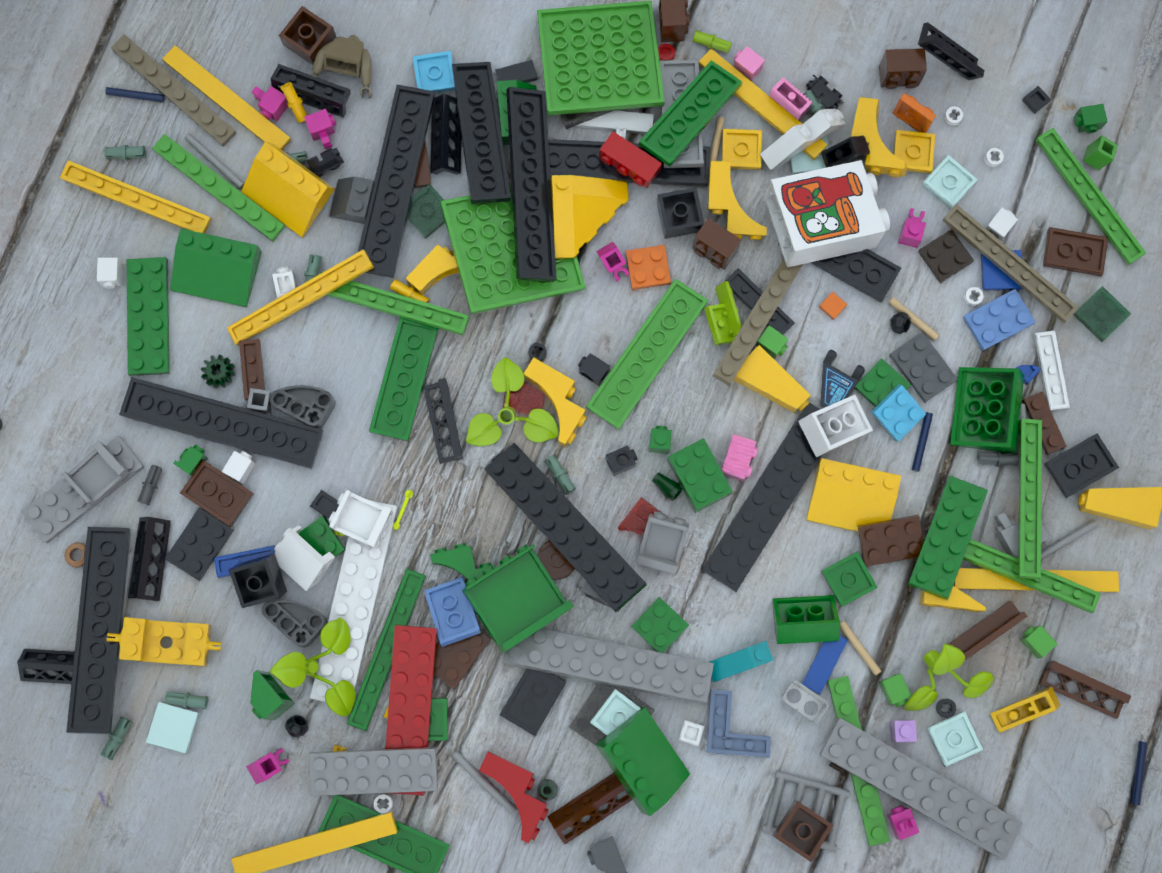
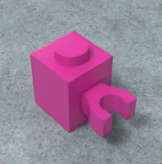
(271, 103)
(321, 126)
(912, 230)
(612, 259)
(266, 766)
(902, 822)

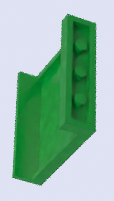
(516, 598)

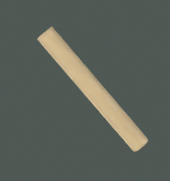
(717, 139)
(914, 319)
(859, 648)

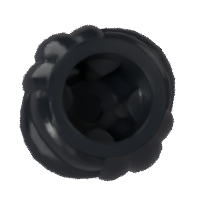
(900, 323)
(296, 726)

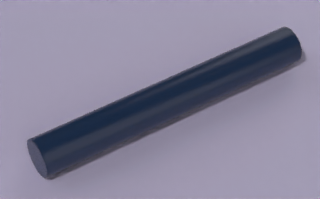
(135, 94)
(922, 442)
(1139, 773)

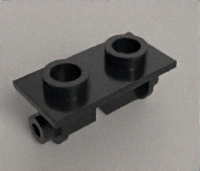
(831, 97)
(331, 161)

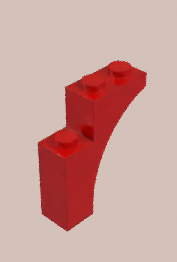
(516, 781)

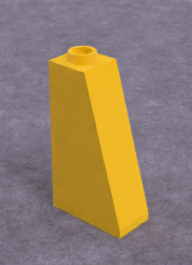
(771, 381)
(1127, 505)

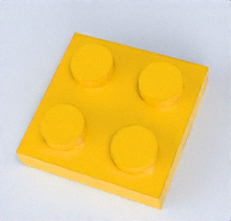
(742, 148)
(915, 150)

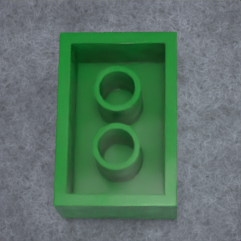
(699, 475)

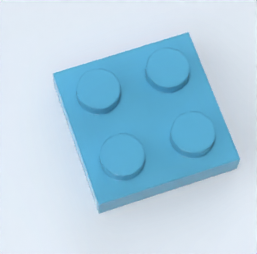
(434, 71)
(898, 412)

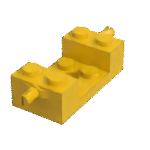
(142, 642)

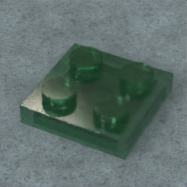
(426, 211)
(1102, 314)

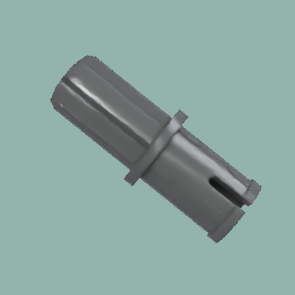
(998, 459)
(150, 485)

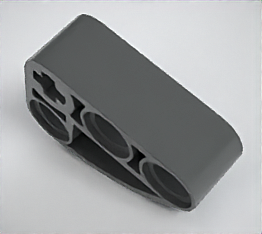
(310, 400)
(301, 617)

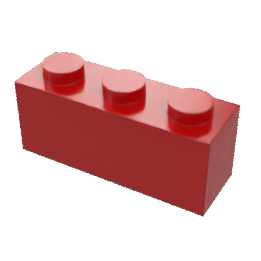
(629, 160)

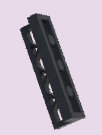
(950, 52)
(311, 89)
(442, 133)
(449, 417)
(142, 557)
(44, 660)

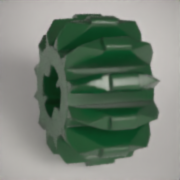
(212, 377)

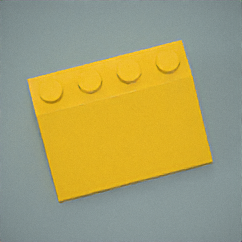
(286, 188)
(851, 495)

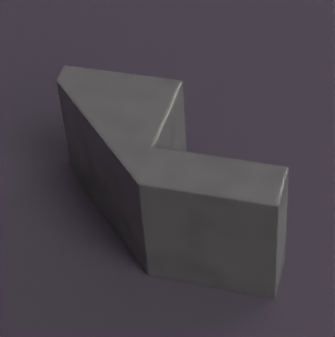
(259, 401)

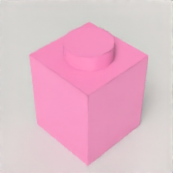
(748, 63)

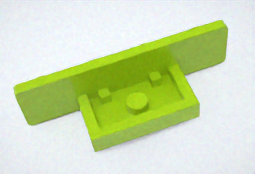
(723, 317)

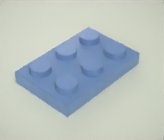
(999, 319)
(452, 612)

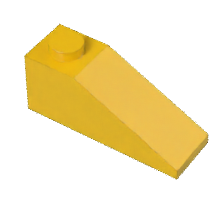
(957, 600)
(1026, 709)

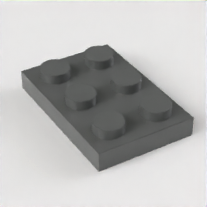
(923, 367)

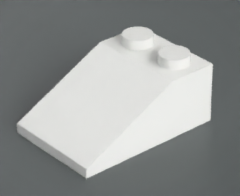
(835, 425)

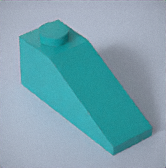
(741, 661)

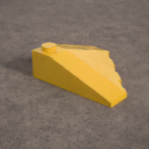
(581, 208)

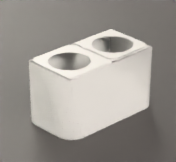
(822, 704)

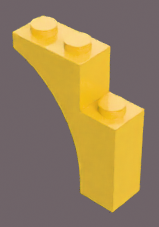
(880, 158)
(723, 199)
(432, 269)
(558, 389)

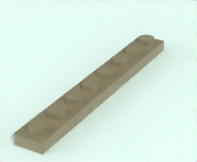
(173, 90)
(1010, 263)
(756, 323)

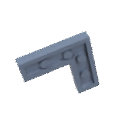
(723, 742)

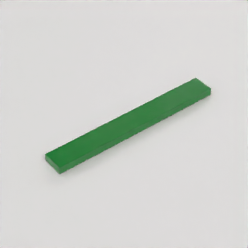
(382, 657)

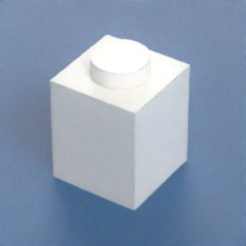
(1001, 223)
(109, 272)
(239, 466)

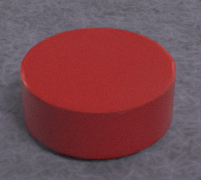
(666, 52)

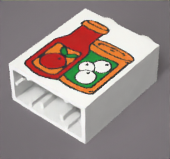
(826, 213)

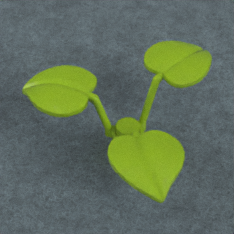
(485, 431)
(939, 664)
(293, 667)

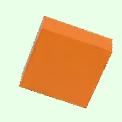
(832, 305)

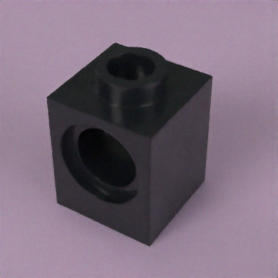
(593, 369)
(617, 468)

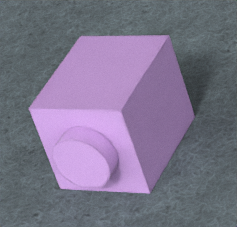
(903, 731)

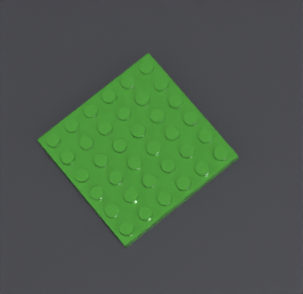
(600, 58)
(486, 257)

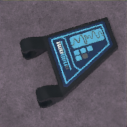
(835, 383)

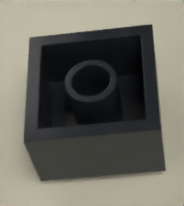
(680, 212)
(258, 580)

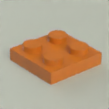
(914, 114)
(648, 267)

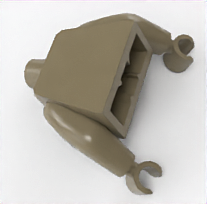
(345, 57)

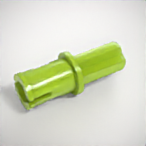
(712, 41)

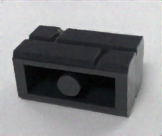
(846, 151)

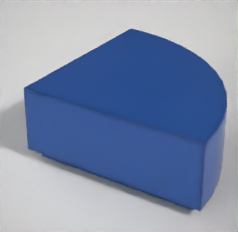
(1029, 371)

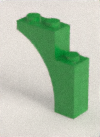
(460, 560)

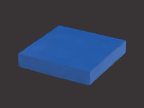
(996, 279)

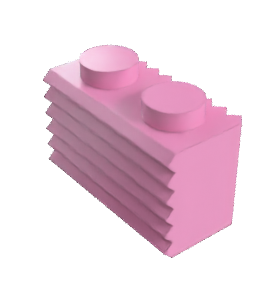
(790, 99)
(739, 457)

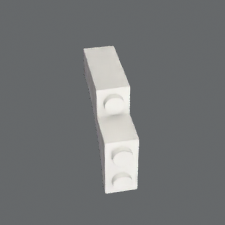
(802, 136)

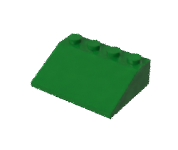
(214, 267)
(987, 408)
(644, 761)

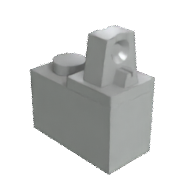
(1009, 534)

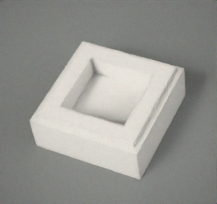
(691, 733)

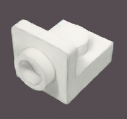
(283, 280)

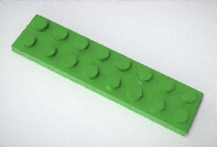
(647, 354)

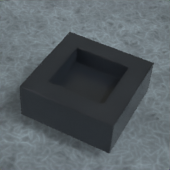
(1036, 99)

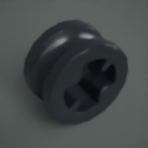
(539, 346)
(946, 714)

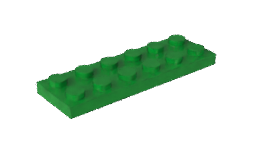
(690, 113)
(147, 316)
(403, 380)
(948, 537)
(406, 850)

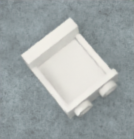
(360, 519)
(301, 559)

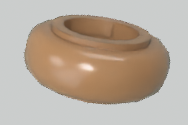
(69, 552)

